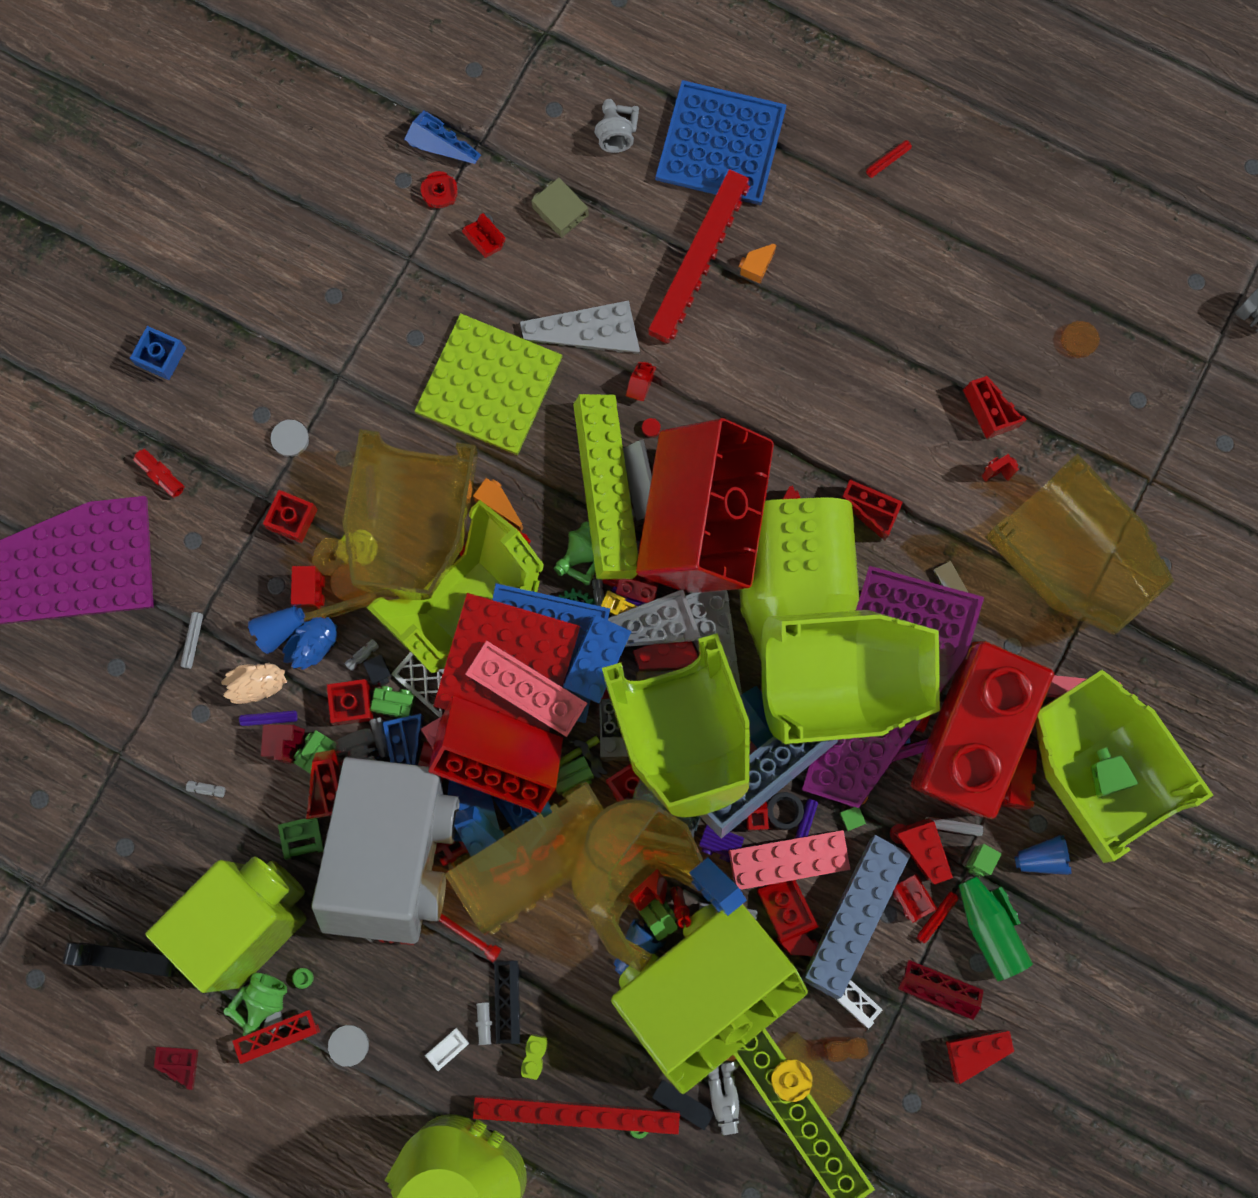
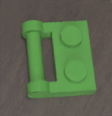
(298, 831)

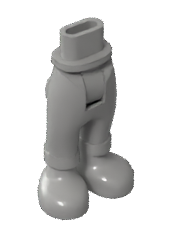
(725, 1106)

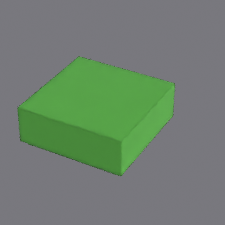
(852, 818)

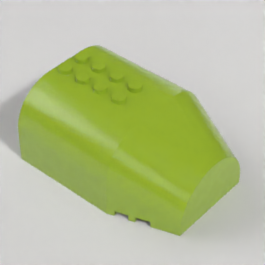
(802, 562)
(846, 675)
(1107, 716)
(686, 732)
(457, 1160)

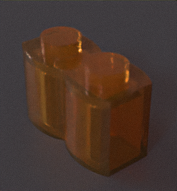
(840, 1050)

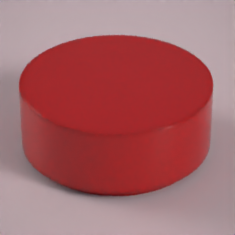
(651, 428)

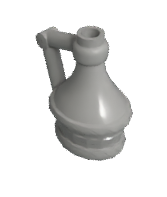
(616, 131)

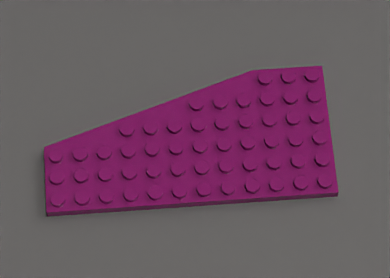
(78, 563)
(856, 764)

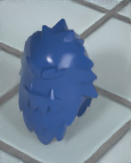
(310, 642)

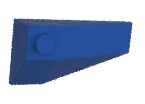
(429, 135)

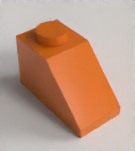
(757, 262)

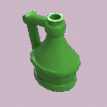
(578, 552)
(262, 1000)

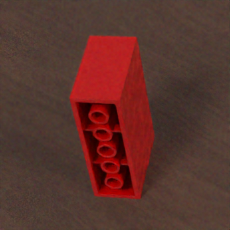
(496, 754)

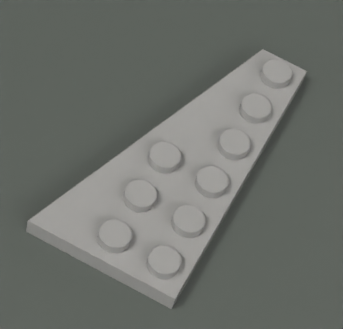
(591, 328)

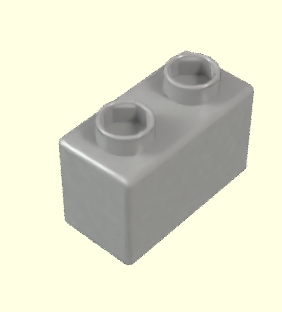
(382, 852)

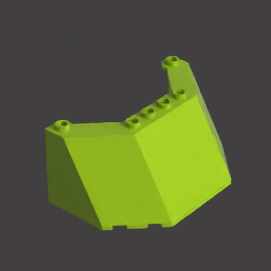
(491, 556)

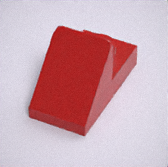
(648, 890)

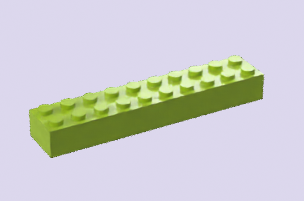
(606, 486)
(804, 1124)

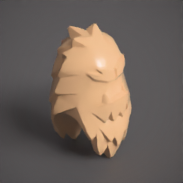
(253, 682)

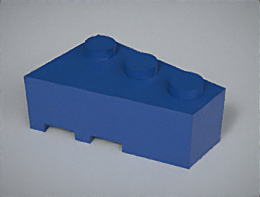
(404, 739)
(475, 830)
(717, 887)

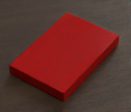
(787, 909)

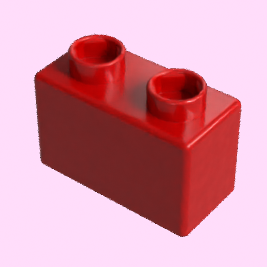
(705, 507)
(982, 730)

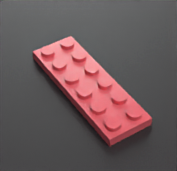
(526, 688)
(789, 860)

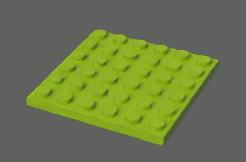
(488, 384)

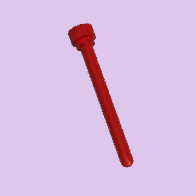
(491, 951)

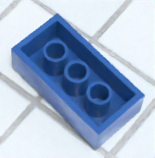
(598, 649)

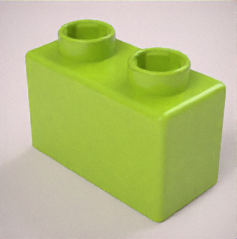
(230, 923)
(708, 994)

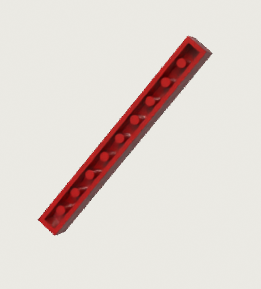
(698, 256)
(576, 1114)

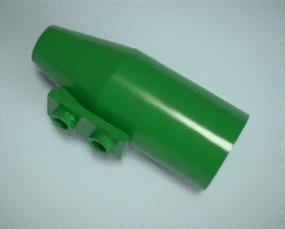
(992, 925)

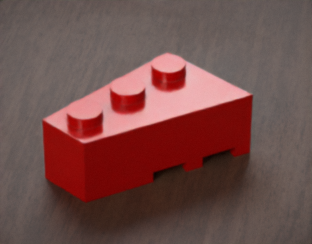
(991, 408)
(665, 656)

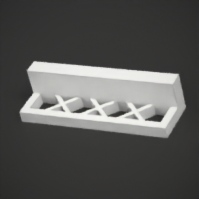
(858, 1012)

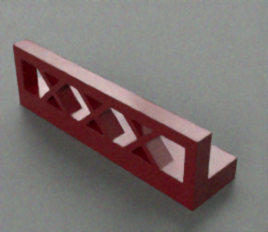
(940, 993)

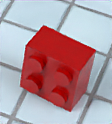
(290, 516)
(307, 588)
(349, 702)

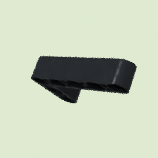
(117, 958)

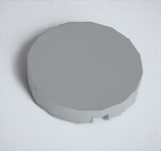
(289, 438)
(348, 1045)

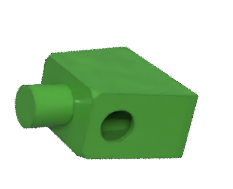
(1111, 774)

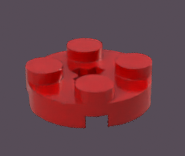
(436, 199)

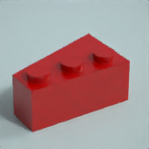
(873, 507)
(323, 784)
(1021, 785)
(926, 849)
(977, 1052)

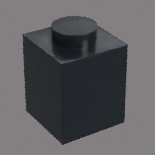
(378, 671)

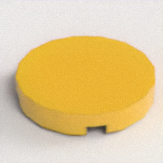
(791, 1080)

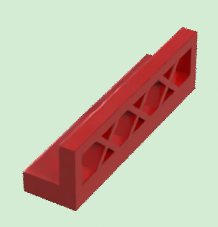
(272, 1046)

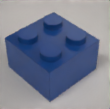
(158, 353)

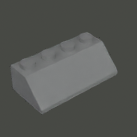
(638, 479)

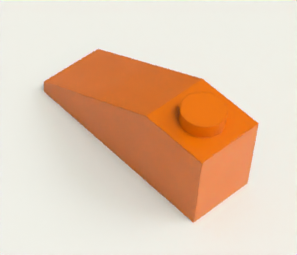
(495, 498)

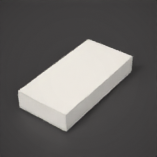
(447, 1049)

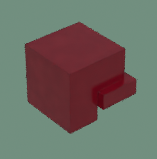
(281, 742)

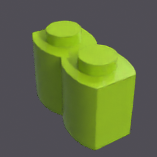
(533, 1063)

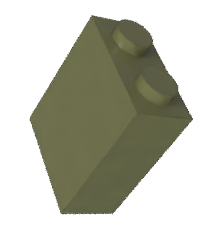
(559, 207)

